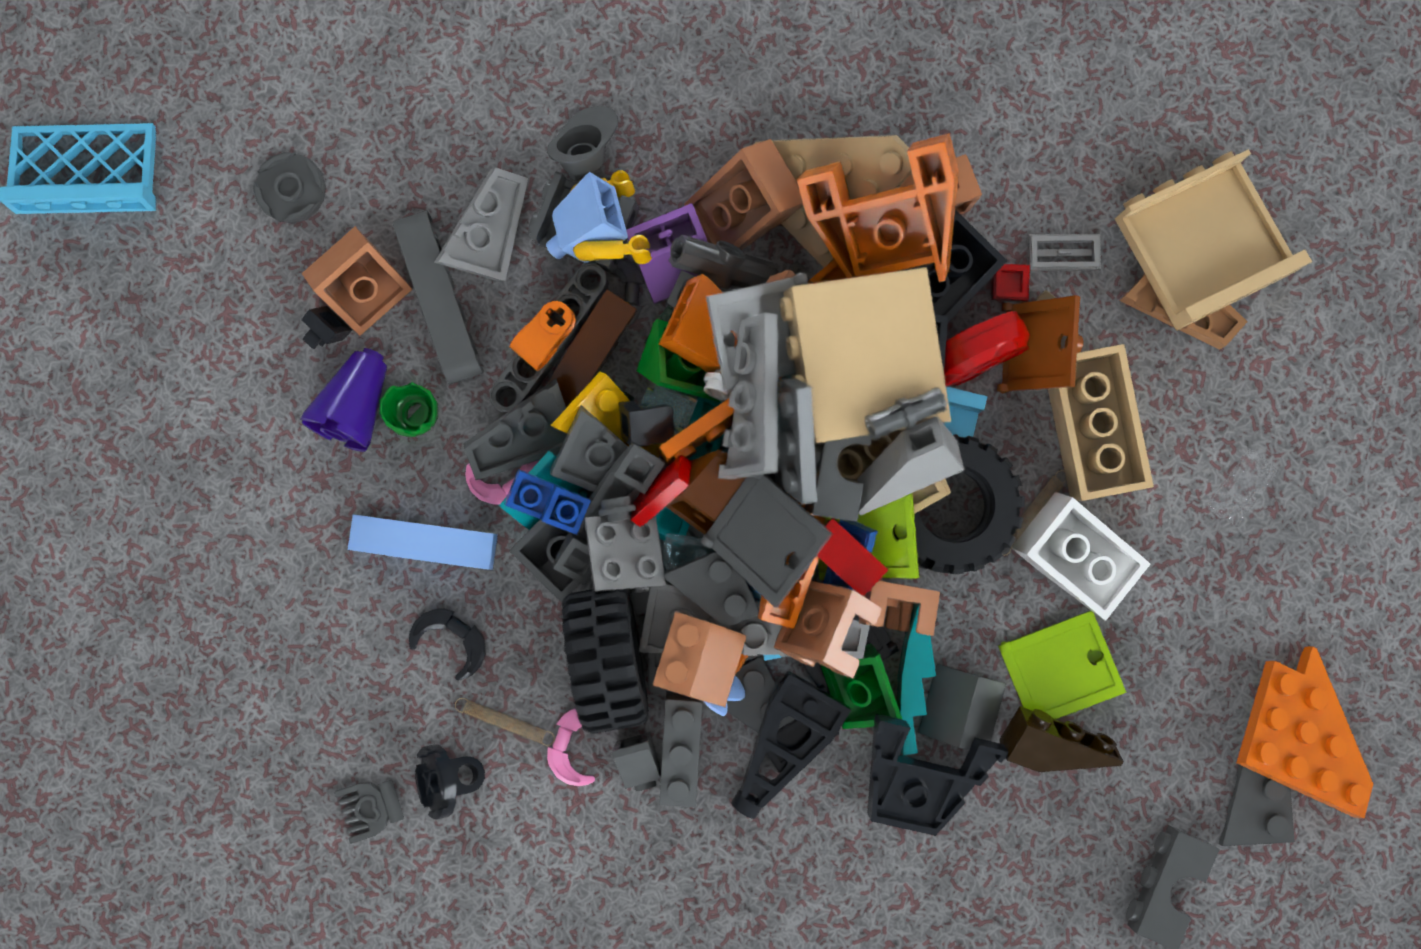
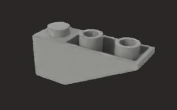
(910, 463)

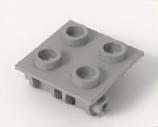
(624, 554)

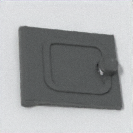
(760, 532)

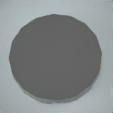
(300, 187)

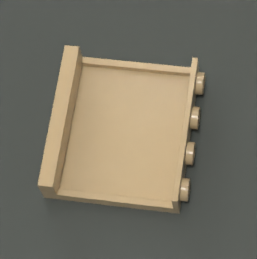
(1207, 240)
(863, 347)

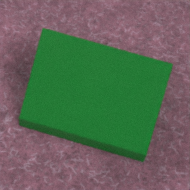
(669, 369)
(866, 692)

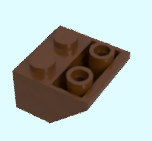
(706, 494)

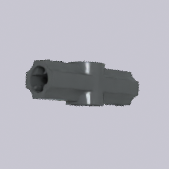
(720, 262)

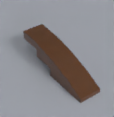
(593, 345)

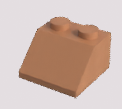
(356, 281)
(699, 659)

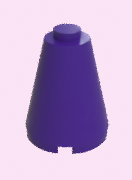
(349, 401)

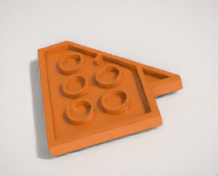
(1304, 738)

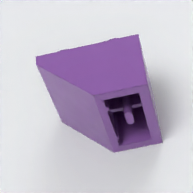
(661, 232)

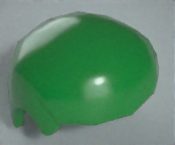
(395, 408)

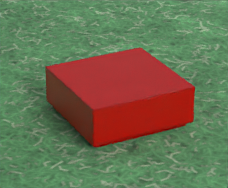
(1011, 283)

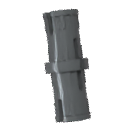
(905, 413)

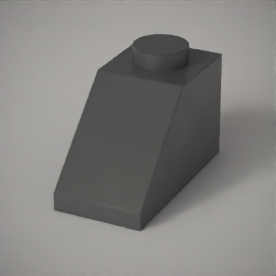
(637, 761)

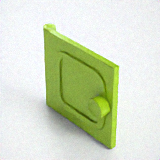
(895, 554)
(1055, 669)

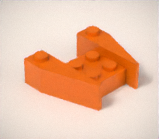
(890, 227)

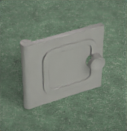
(731, 307)

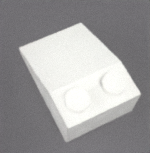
(1081, 554)

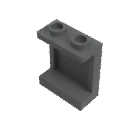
(542, 223)

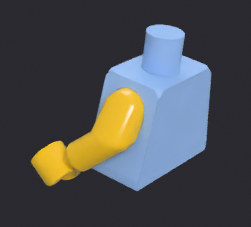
(592, 223)

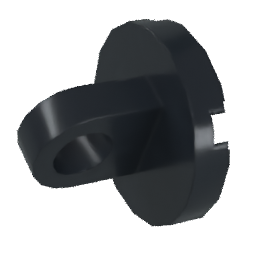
(439, 781)

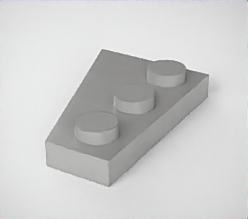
(487, 228)

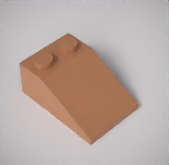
(747, 196)

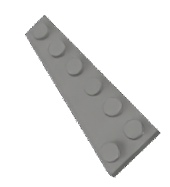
(760, 634)

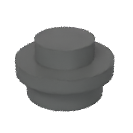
(617, 508)

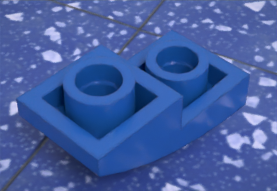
(547, 502)

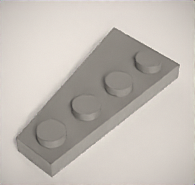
(754, 400)

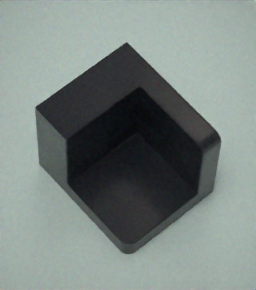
(645, 425)

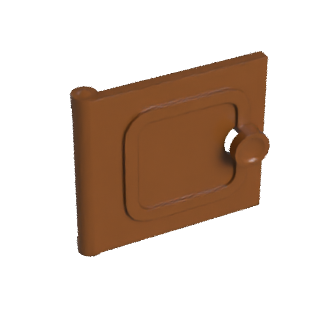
(1045, 362)

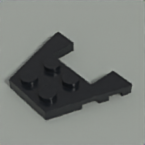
(919, 792)

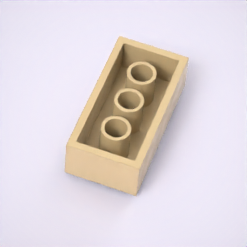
(1101, 427)

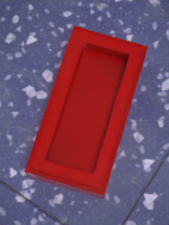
(662, 491)
(851, 559)

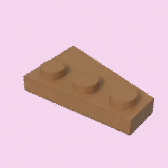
(1213, 329)

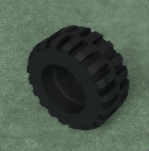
(998, 521)
(604, 660)

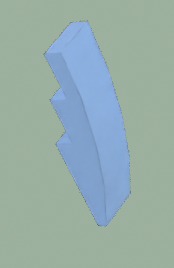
(422, 542)

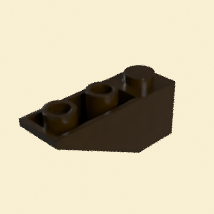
(1052, 745)

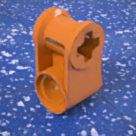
(538, 340)

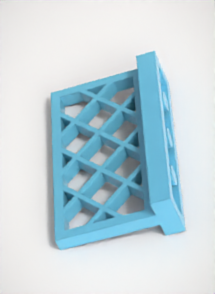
(72, 195)

